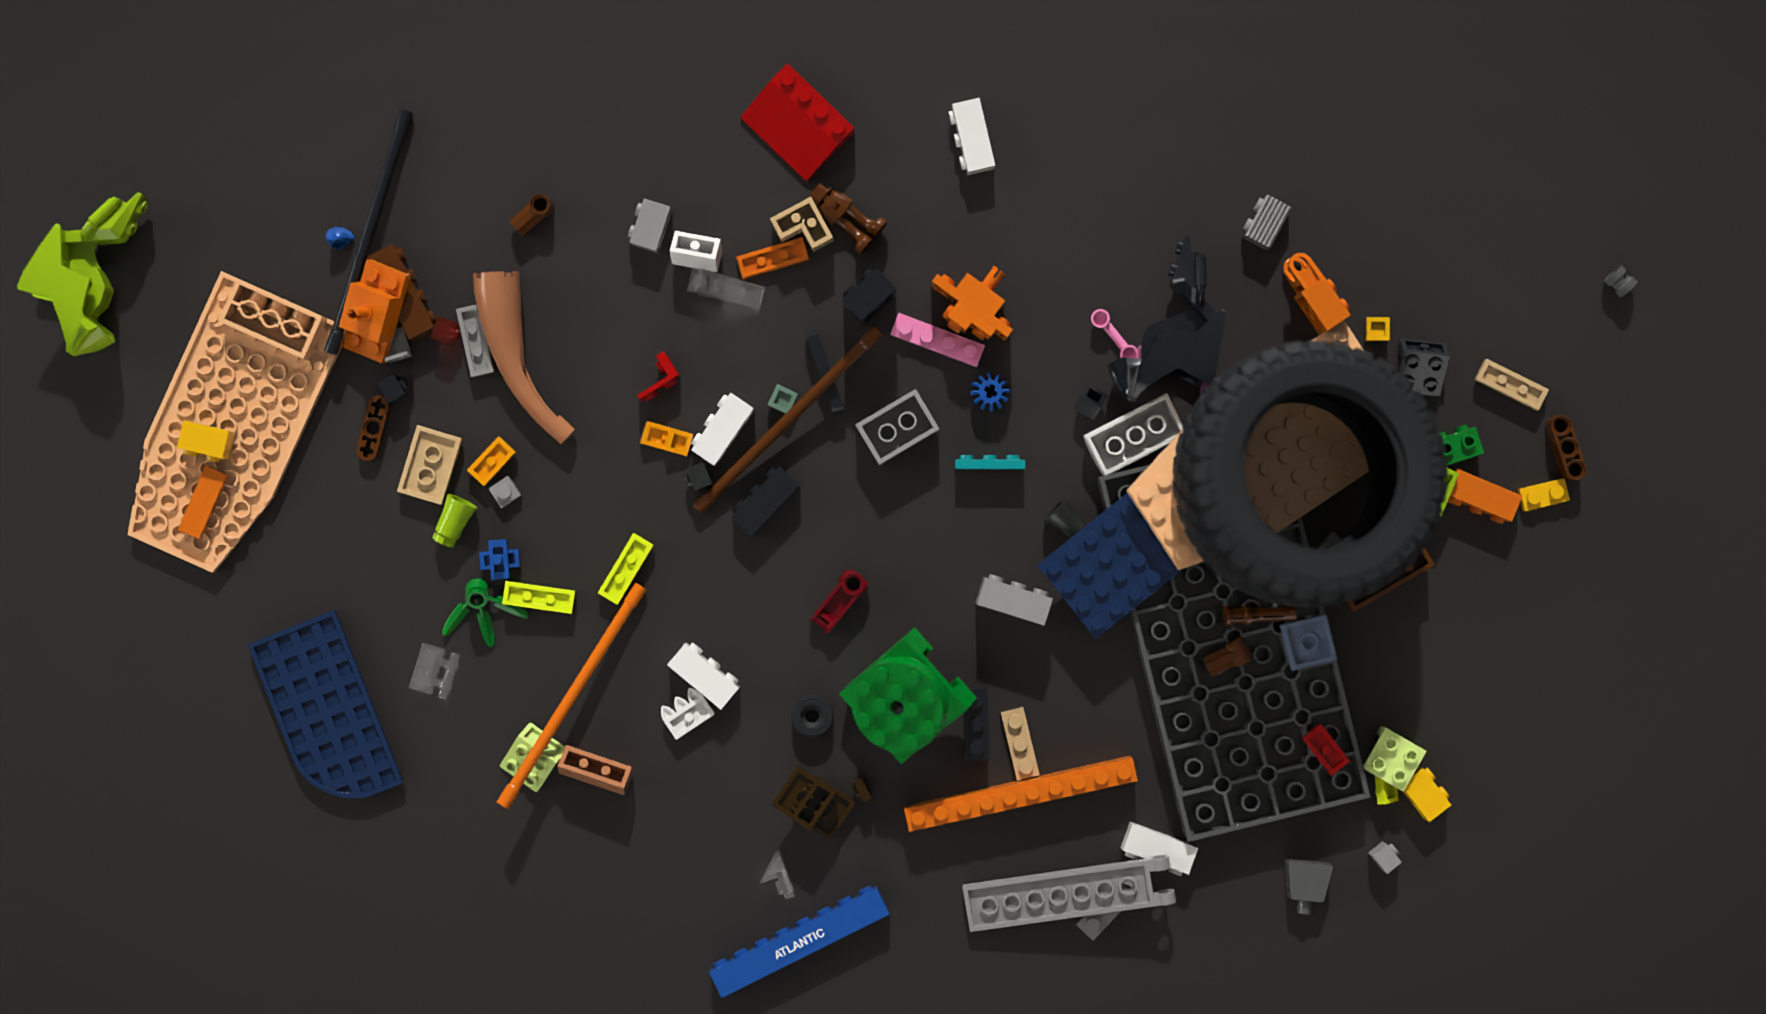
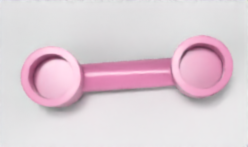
(1100, 319)

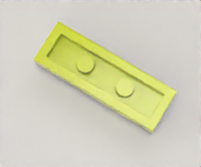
(625, 568)
(538, 597)

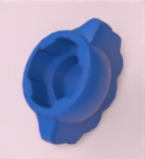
(339, 237)

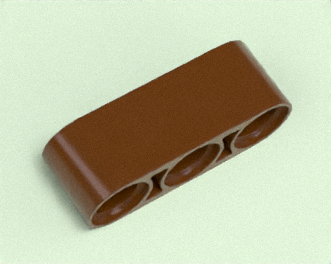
(1574, 455)

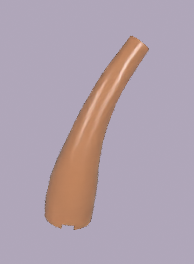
(501, 319)

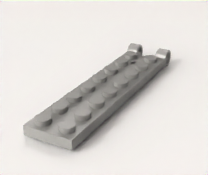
(1065, 894)

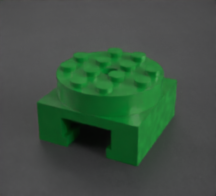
(910, 678)

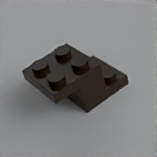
(813, 802)

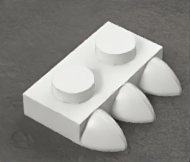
(687, 714)

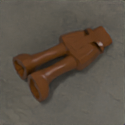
(836, 205)

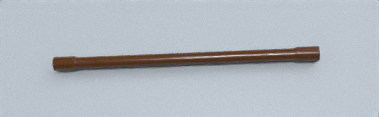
(807, 400)

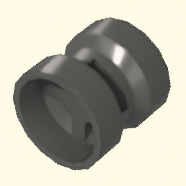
(1620, 281)

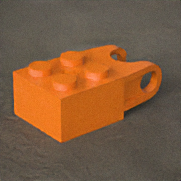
(1315, 294)

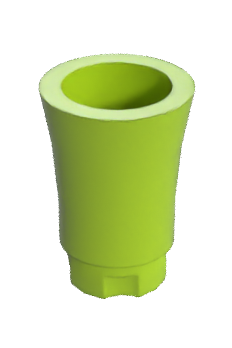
(453, 520)

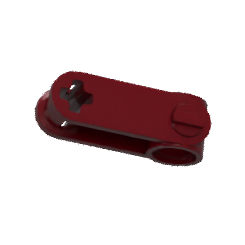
(839, 601)

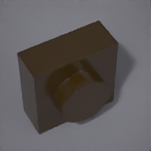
(861, 790)

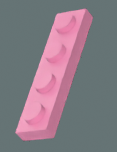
(937, 340)

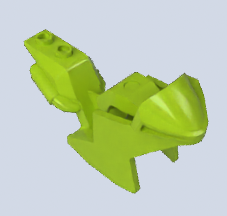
(71, 277)

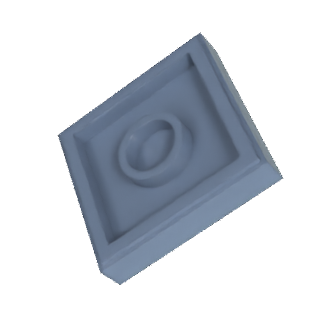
(1308, 642)

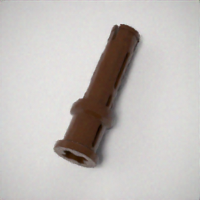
(1247, 615)

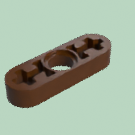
(364, 431)

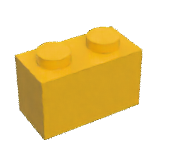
(206, 440)
(1425, 794)

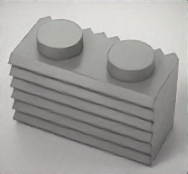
(1266, 222)

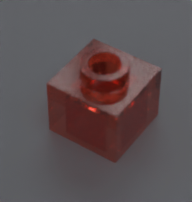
(445, 331)

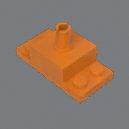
(977, 297)
(374, 310)

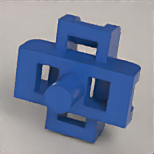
(499, 559)

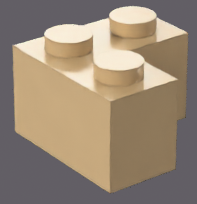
(803, 218)

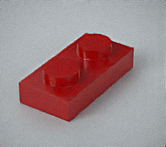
(1325, 749)

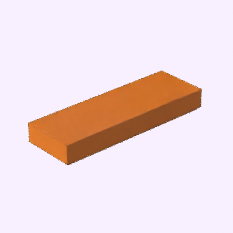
(772, 258)
(203, 502)

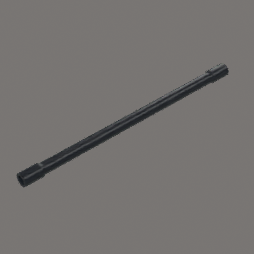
(400, 130)

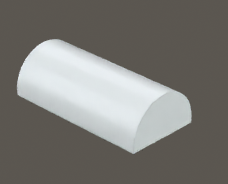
(1133, 435)

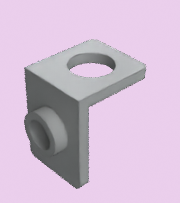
(400, 347)

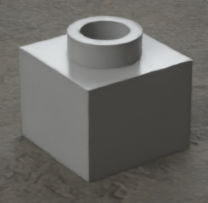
(1385, 857)

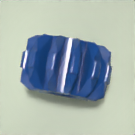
(982, 394)

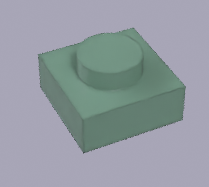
(782, 399)

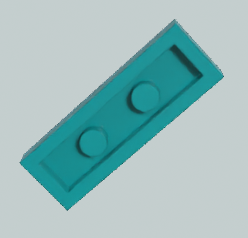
(989, 462)

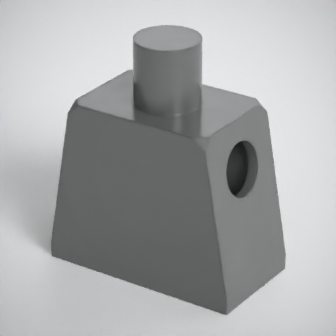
(1307, 882)

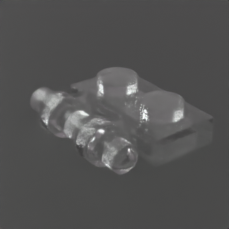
(428, 667)

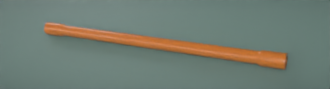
(513, 788)

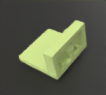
(520, 750)
(1394, 758)

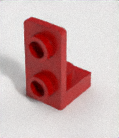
(665, 366)

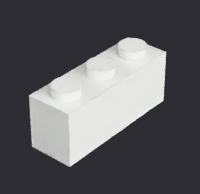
(972, 136)
(721, 428)
(704, 674)
(1146, 843)

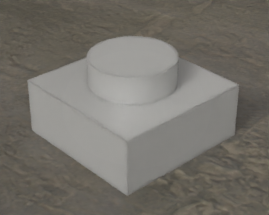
(505, 492)

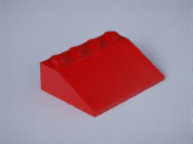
(797, 122)

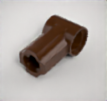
(530, 216)
(1233, 654)

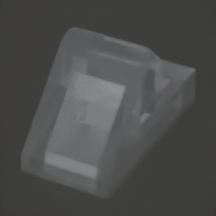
(778, 870)

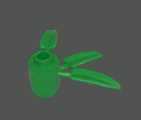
(477, 597)

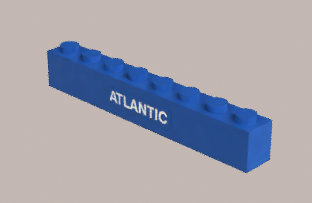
(798, 941)

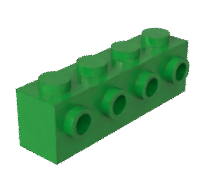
(1461, 444)

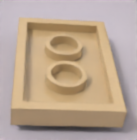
(429, 465)

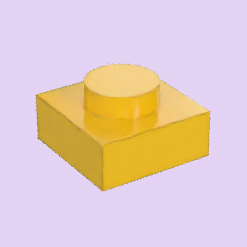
(1377, 329)

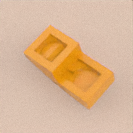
(666, 438)

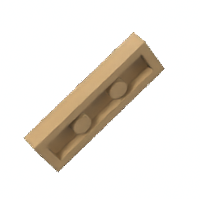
(1511, 384)
(1020, 743)

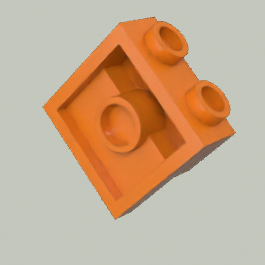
(962, 318)

